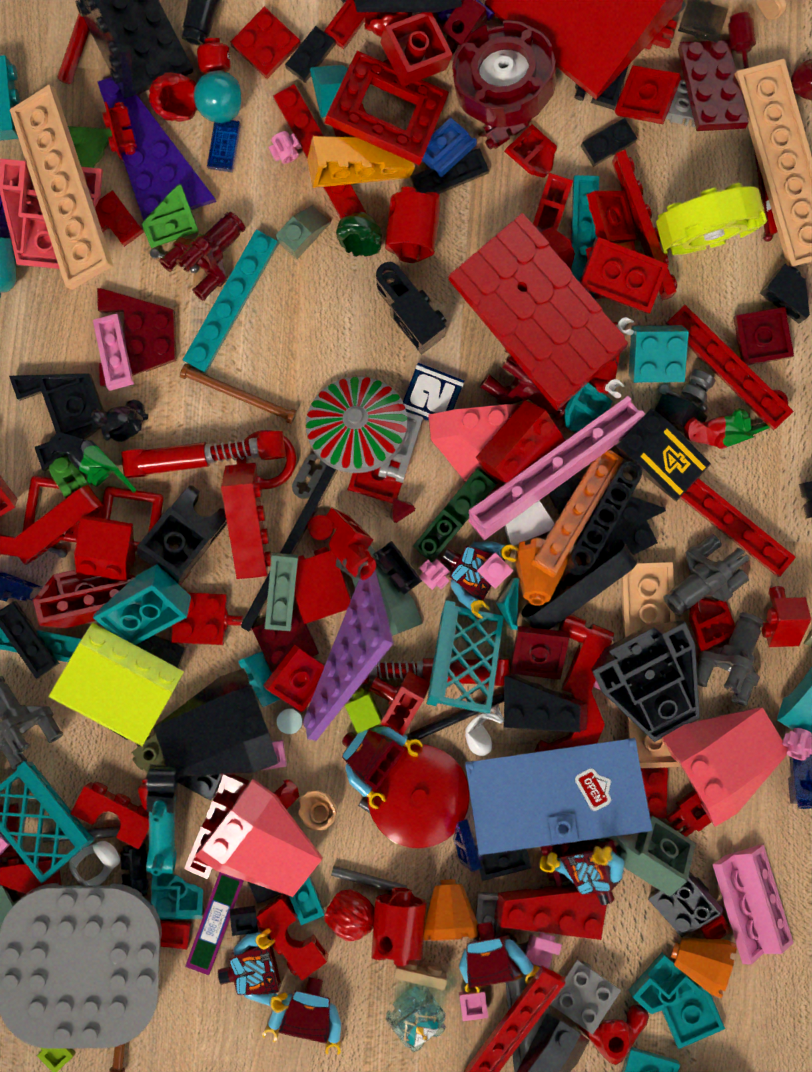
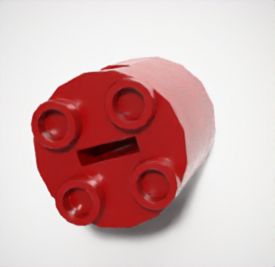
(413, 224)
(398, 927)

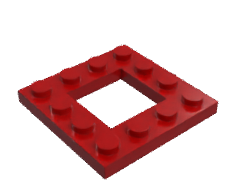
(347, 117)

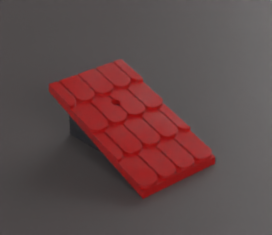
(538, 311)

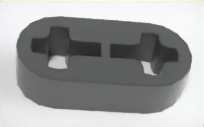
(304, 473)

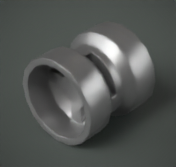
(698, 386)

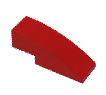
(552, 202)

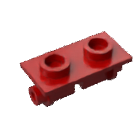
(121, 139)

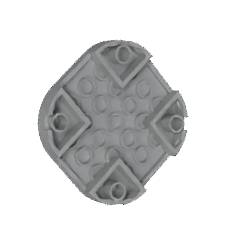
(79, 966)

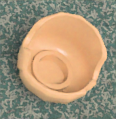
(317, 810)

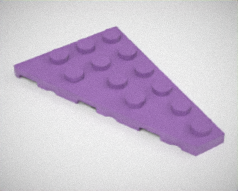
(356, 651)

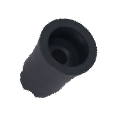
(199, 20)

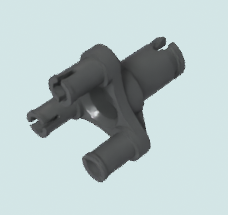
(707, 576)
(734, 658)
(17, 719)

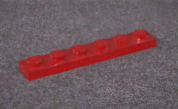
(305, 127)
(641, 217)
(732, 369)
(738, 527)
(517, 1021)

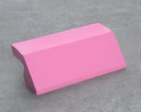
(752, 903)

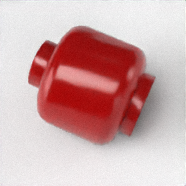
(213, 56)

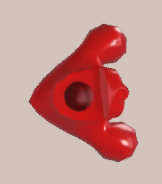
(615, 1037)

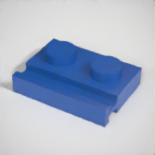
(448, 147)

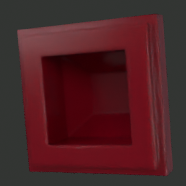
(400, 510)

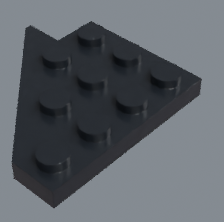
(631, 525)

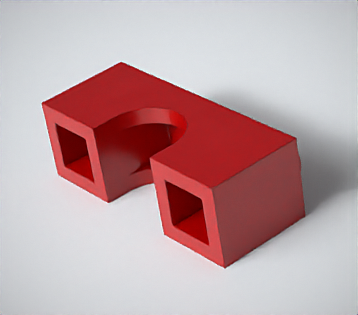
(96, 799)
(302, 956)

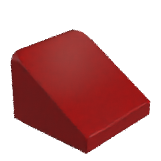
(716, 928)

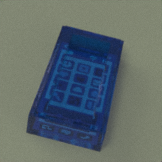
(223, 146)

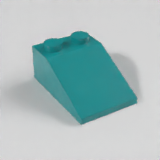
(145, 606)

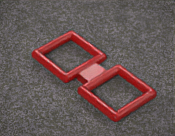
(105, 513)

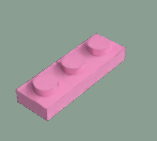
(113, 352)

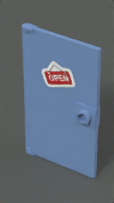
(558, 796)

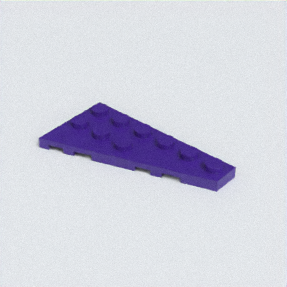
(157, 161)

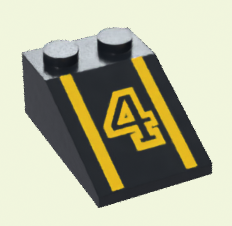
(663, 454)

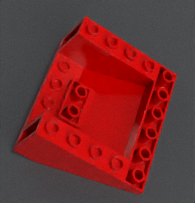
(591, 37)

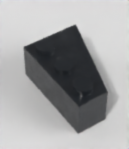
(539, 708)

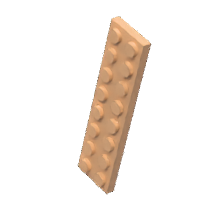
(781, 154)
(61, 188)
(642, 606)

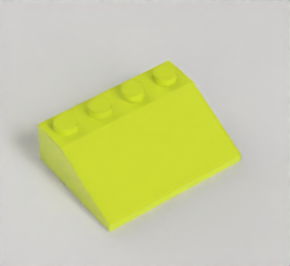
(116, 684)

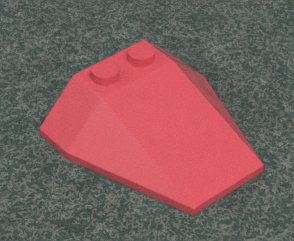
(24, 216)
(727, 758)
(261, 843)

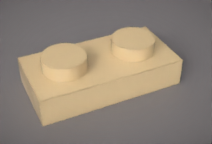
(427, 976)

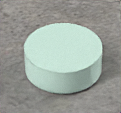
(289, 721)

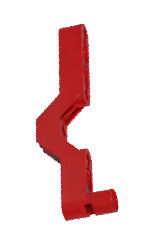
(52, 526)
(581, 680)

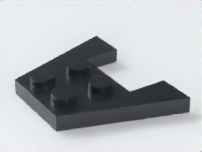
(68, 403)

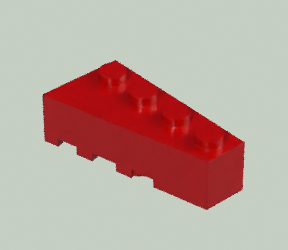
(552, 911)

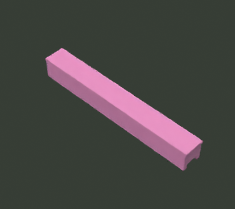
(554, 468)

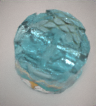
(416, 1018)

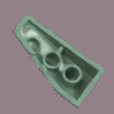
(400, 608)

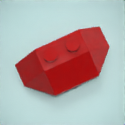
(74, 598)

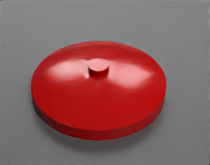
(422, 798)

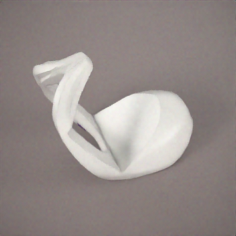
(476, 734)
(106, 853)

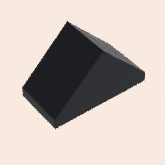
(678, 411)

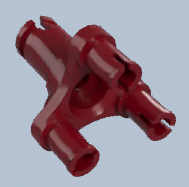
(207, 252)
(520, 389)

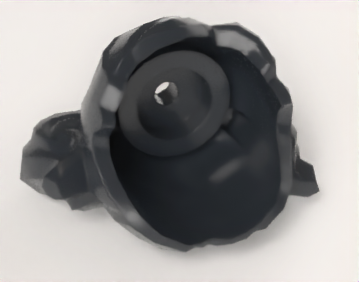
(121, 421)

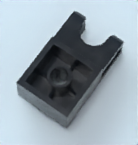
(410, 308)
(185, 528)

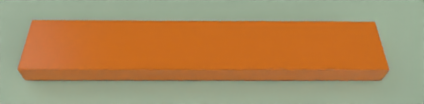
(576, 513)

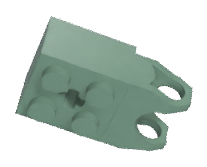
(657, 856)

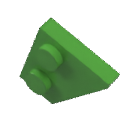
(89, 144)
(170, 219)

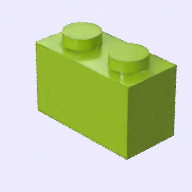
(363, 710)

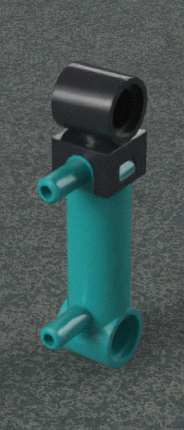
(161, 803)

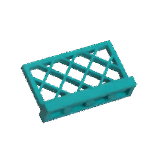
(443, 659)
(57, 811)

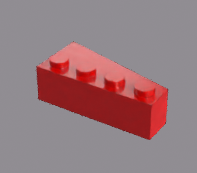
(245, 520)

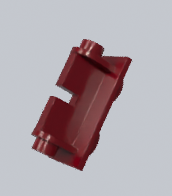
(497, 135)

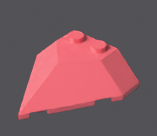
(465, 432)

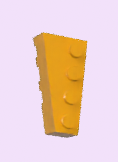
(353, 161)

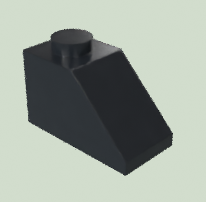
(788, 290)

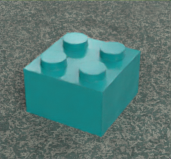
(658, 353)

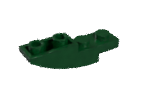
(454, 514)

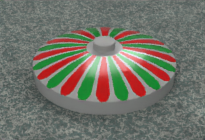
(357, 424)

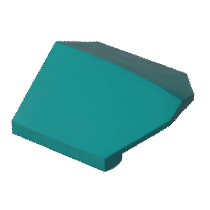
(326, 84)
(585, 408)
(508, 603)

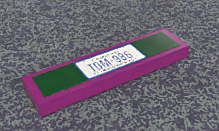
(214, 923)

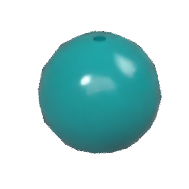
(218, 96)

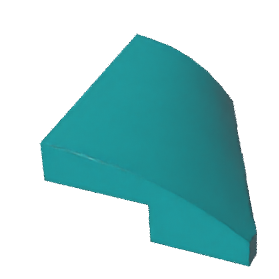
(258, 673)
(176, 898)
(662, 985)

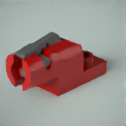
(351, 546)

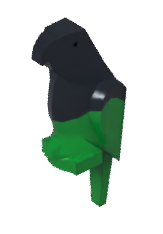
(87, 458)

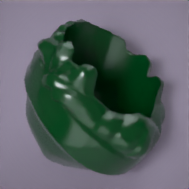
(359, 234)

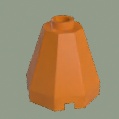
(535, 584)
(450, 914)
(706, 962)

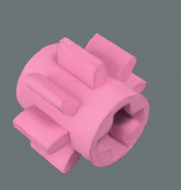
(285, 147)
(434, 574)
(798, 743)

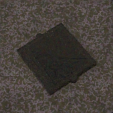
(703, 20)

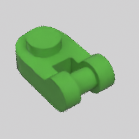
(64, 471)

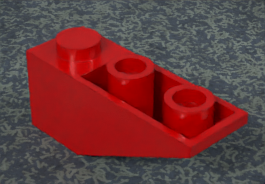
(19, 877)

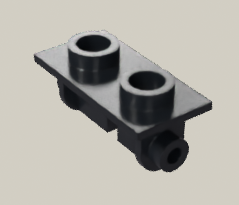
(404, 575)
(135, 861)

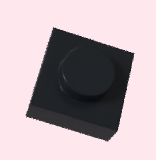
(243, 920)

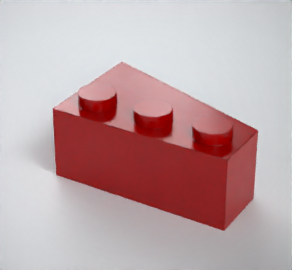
(520, 442)

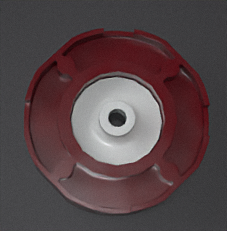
(504, 74)

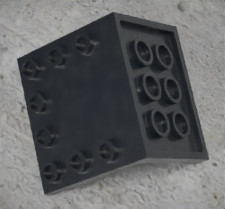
(134, 41)

